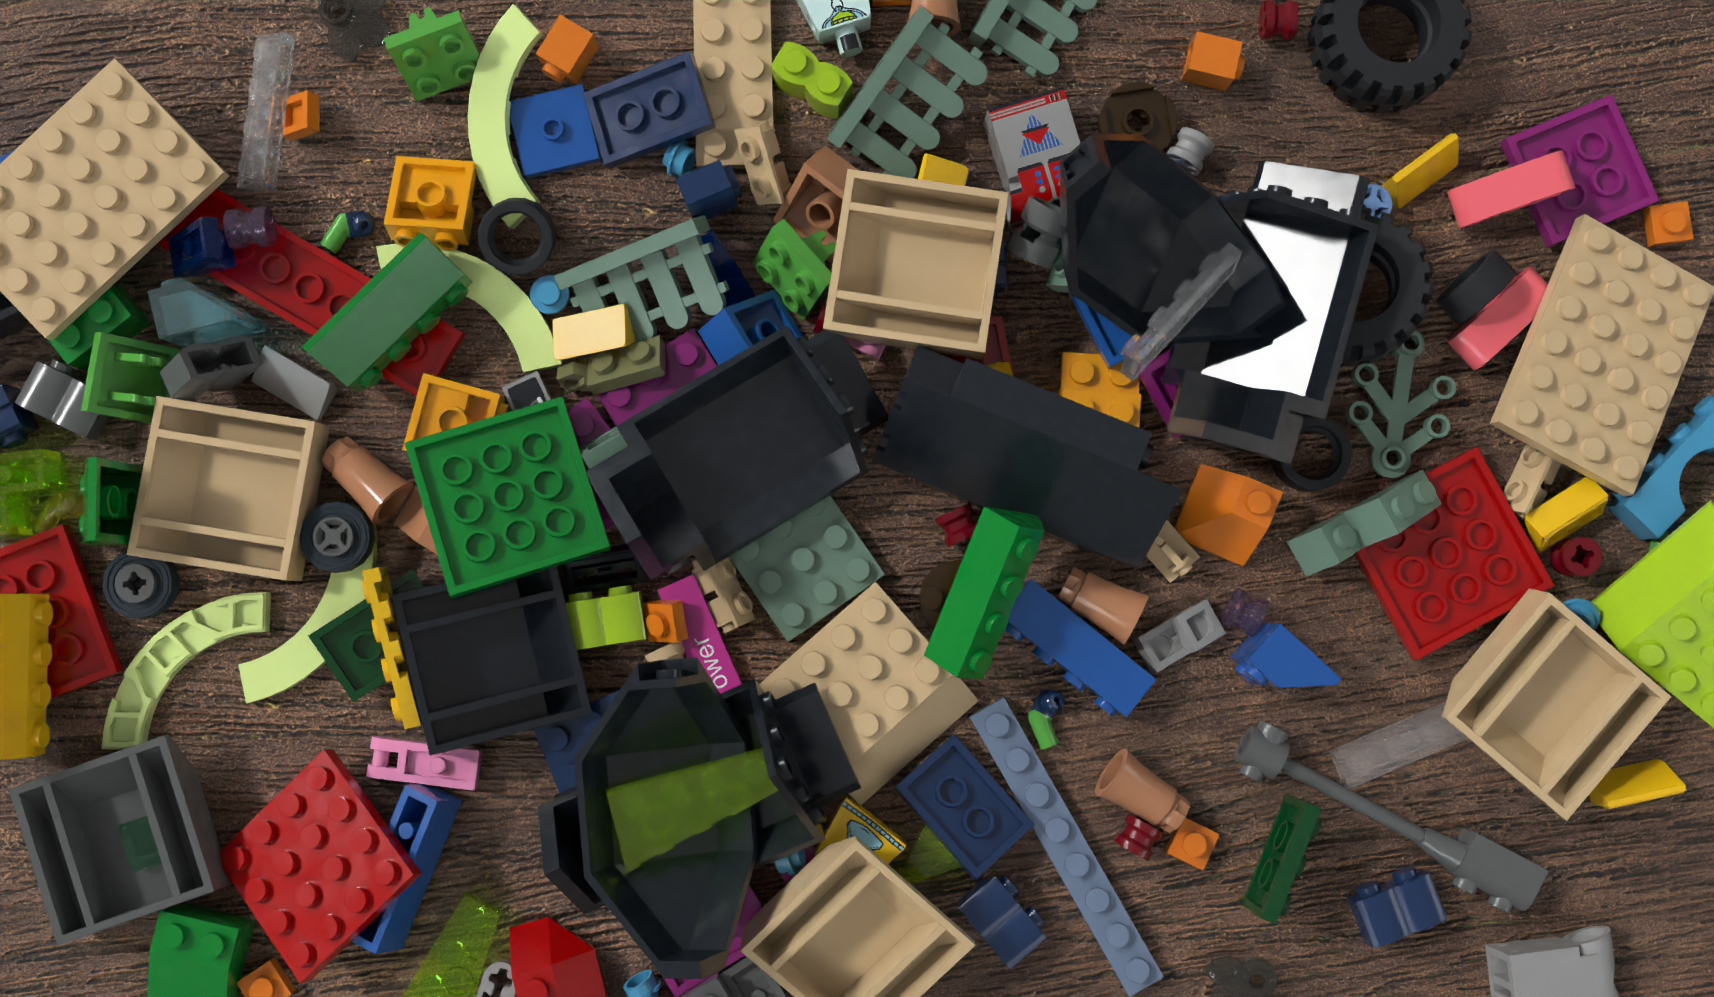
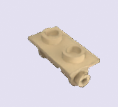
(767, 179)
(1524, 485)
(1171, 553)
(733, 605)

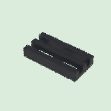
(604, 563)

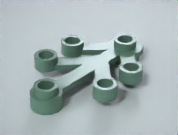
(1398, 411)

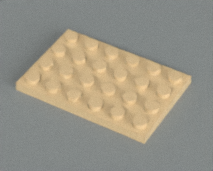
(94, 197)
(1603, 356)

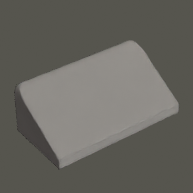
(294, 383)

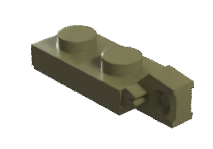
(615, 367)

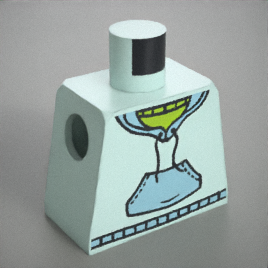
(838, 21)

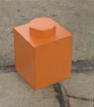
(566, 51)
(1213, 61)

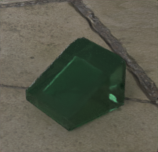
(139, 844)

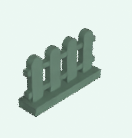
(1019, 46)
(912, 76)
(659, 271)

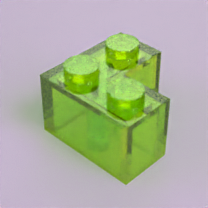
(24, 476)

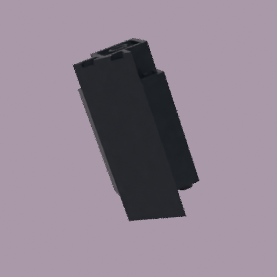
(1260, 389)
(739, 450)
(1028, 453)
(801, 761)

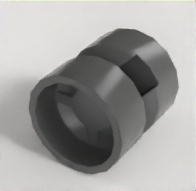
(1039, 234)

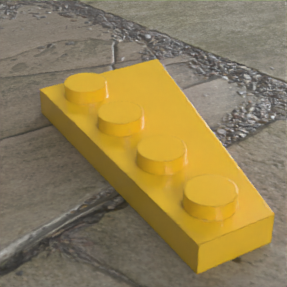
(386, 630)

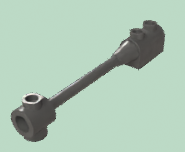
(1469, 858)

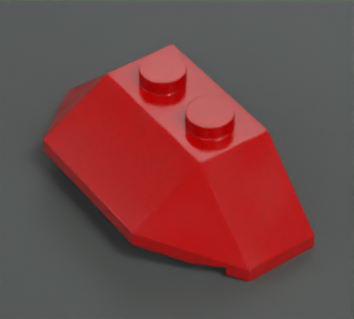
(553, 962)

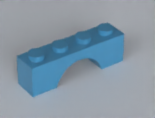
(1657, 495)

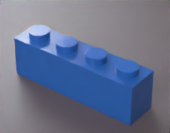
(1078, 649)
(421, 826)

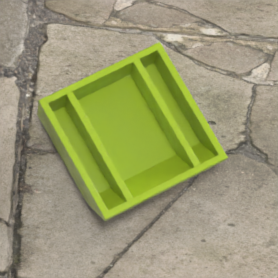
(1665, 613)

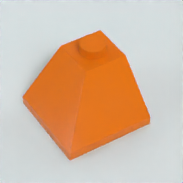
(1226, 513)

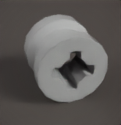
(1191, 150)

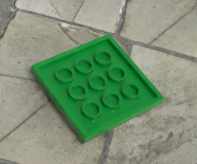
(506, 497)

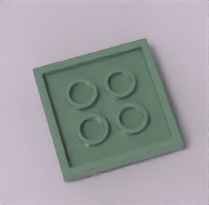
(807, 567)

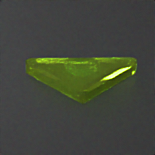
(927, 858)

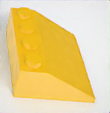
(24, 674)

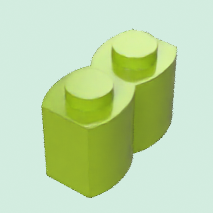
(804, 77)
(606, 619)

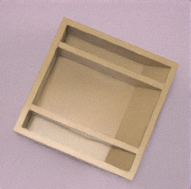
(915, 263)
(227, 489)
(876, 687)
(1551, 701)
(852, 930)

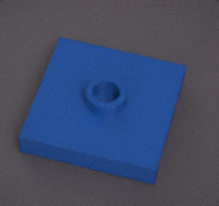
(554, 131)

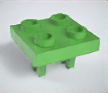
(434, 53)
(795, 267)
(125, 377)

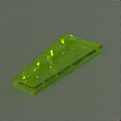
(675, 805)
(458, 953)

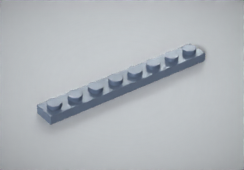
(1066, 847)

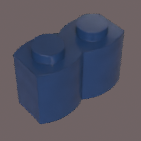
(709, 190)
(1396, 907)
(1002, 920)

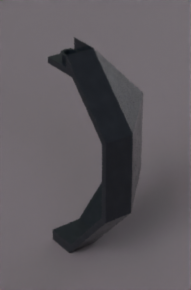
(1145, 226)
(691, 897)

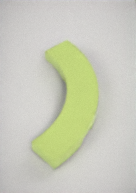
(490, 109)
(505, 302)
(168, 652)
(299, 656)

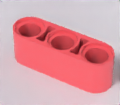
(1511, 189)
(1500, 319)

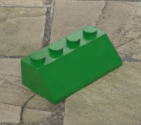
(388, 314)
(984, 591)

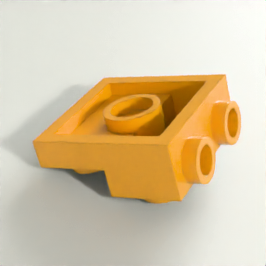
(431, 199)
(1090, 383)
(448, 405)

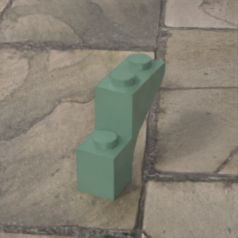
(1365, 523)

